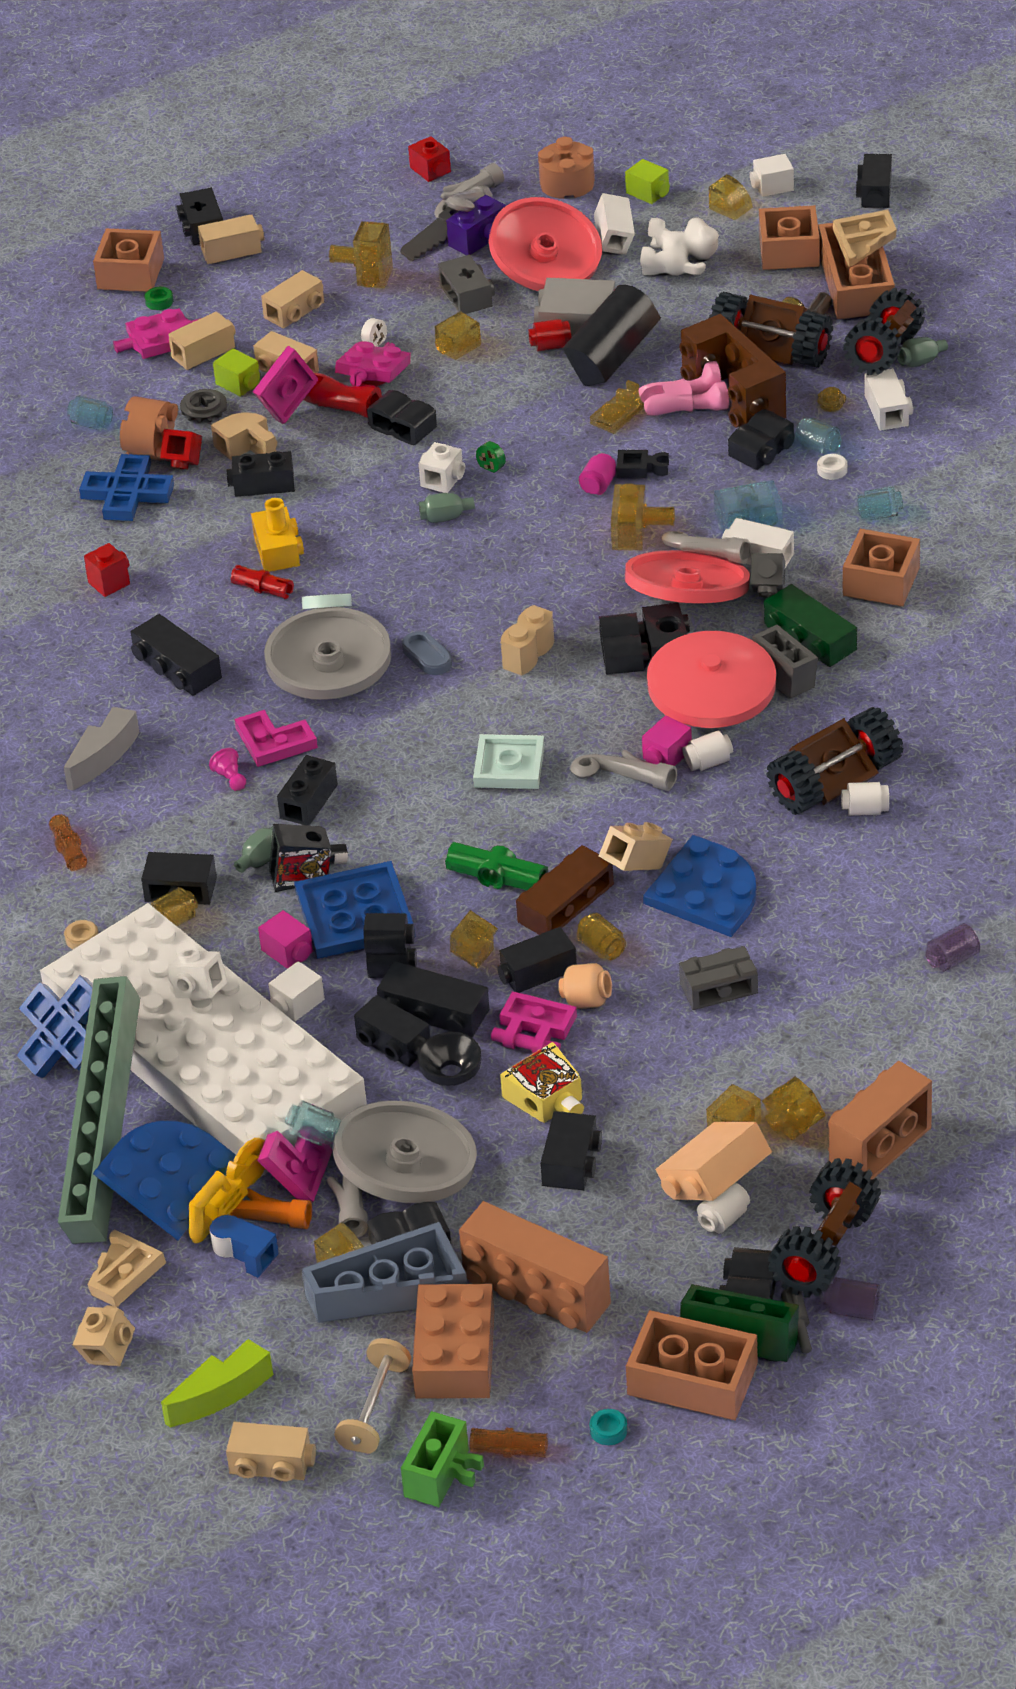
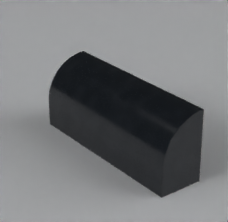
(611, 334)

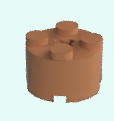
(566, 168)
(145, 426)

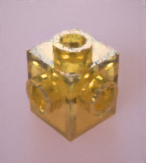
(792, 1108)

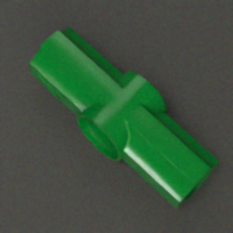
(494, 866)

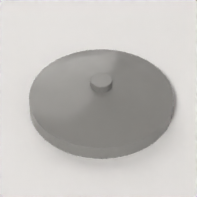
(327, 653)
(404, 1151)

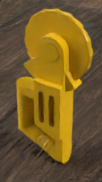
(223, 1192)

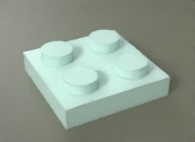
(508, 761)

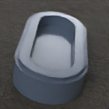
(427, 653)

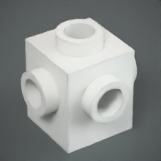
(441, 467)
(197, 974)

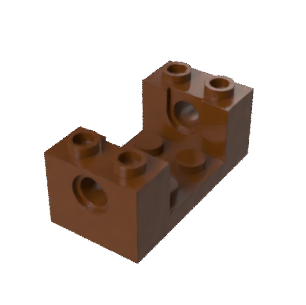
(752, 375)

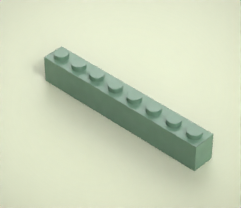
(99, 1108)

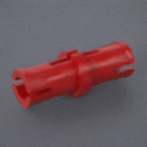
(262, 581)

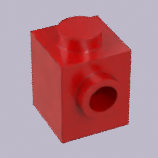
(429, 158)
(181, 448)
(107, 569)

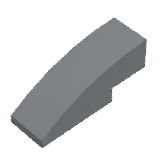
(101, 747)

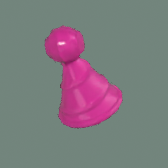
(226, 764)

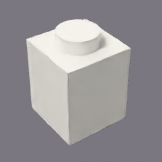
(772, 175)
(296, 991)

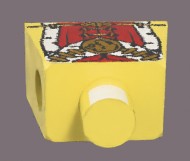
(543, 1084)

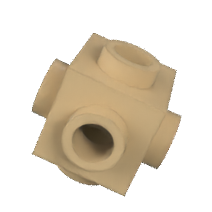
(104, 1336)

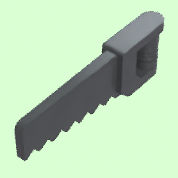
(429, 237)

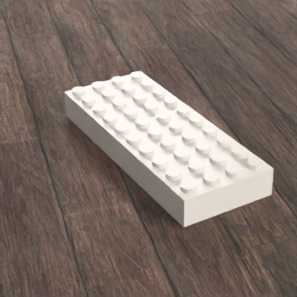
(218, 1060)

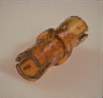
(67, 842)
(508, 1442)

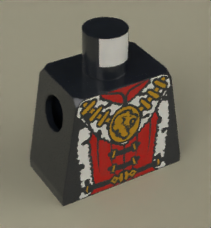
(301, 854)

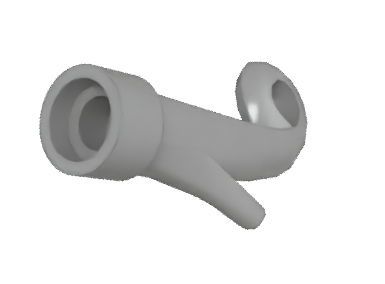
(489, 176)
(464, 200)
(735, 549)
(659, 775)
(351, 1205)

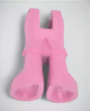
(685, 395)

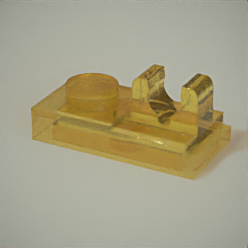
(619, 409)

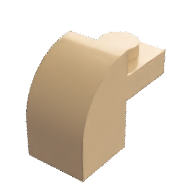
(243, 433)

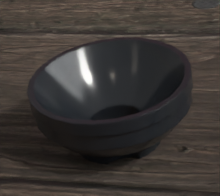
(446, 1050)

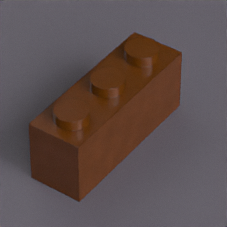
(564, 891)

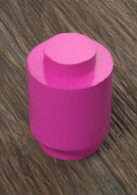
(598, 474)

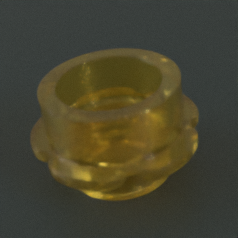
(831, 399)

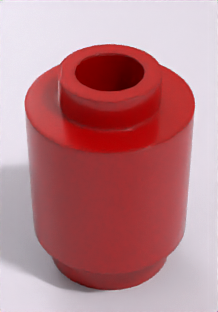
(549, 334)

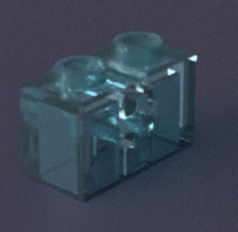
(749, 502)

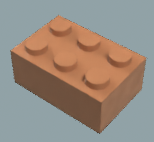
(882, 1119)
(453, 1341)
(692, 1365)

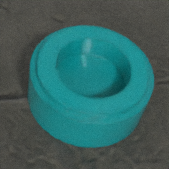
(608, 1427)

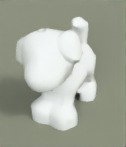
(696, 240)

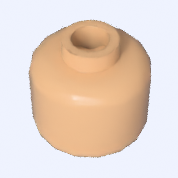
(585, 985)

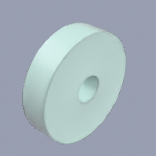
(323, 601)

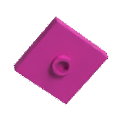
(285, 385)

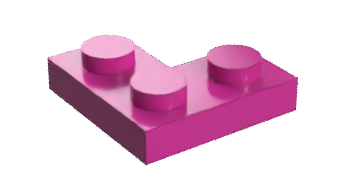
(272, 744)
(297, 1166)

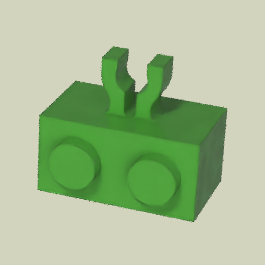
(437, 1459)

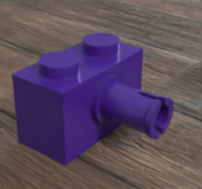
(471, 229)

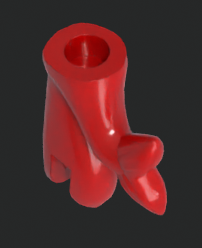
(336, 395)

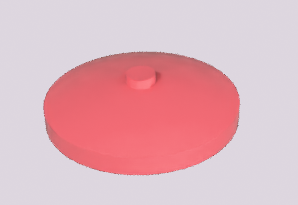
(544, 240)
(687, 577)
(711, 679)

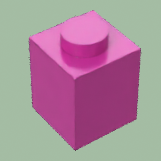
(665, 741)
(285, 939)

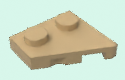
(863, 234)
(124, 1268)

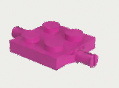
(150, 333)
(371, 362)

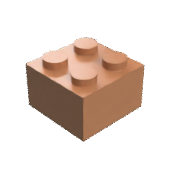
(789, 237)
(128, 259)
(881, 567)

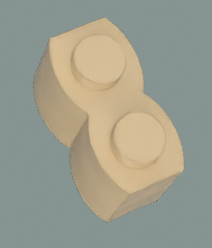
(527, 640)

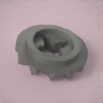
(214, 403)

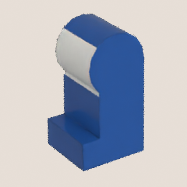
(244, 1242)

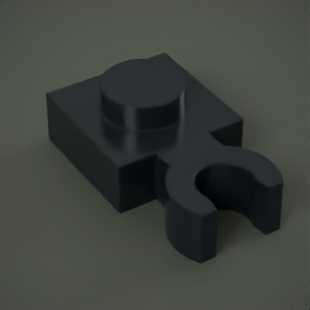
(638, 463)

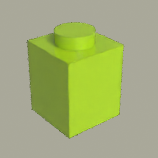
(647, 181)
(236, 372)

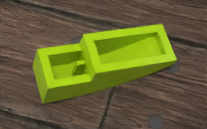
(218, 1384)

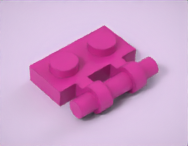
(536, 1016)

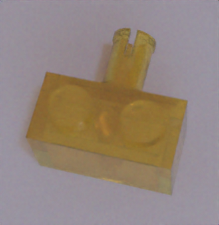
(369, 254)
(632, 515)

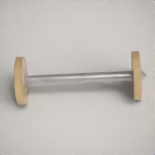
(357, 1434)

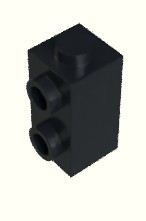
(874, 181)
(261, 474)
(307, 790)
(536, 960)
(391, 1030)

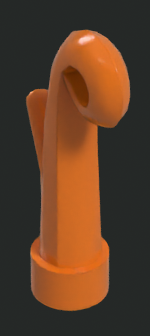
(263, 1208)

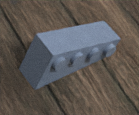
(381, 1275)

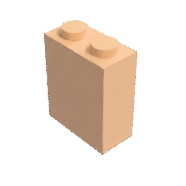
(713, 1161)

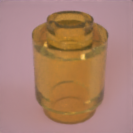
(177, 906)
(601, 936)

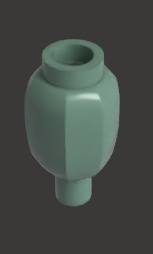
(920, 351)
(444, 507)
(255, 850)

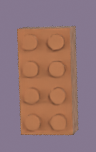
(856, 286)
(535, 1267)

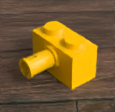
(276, 536)

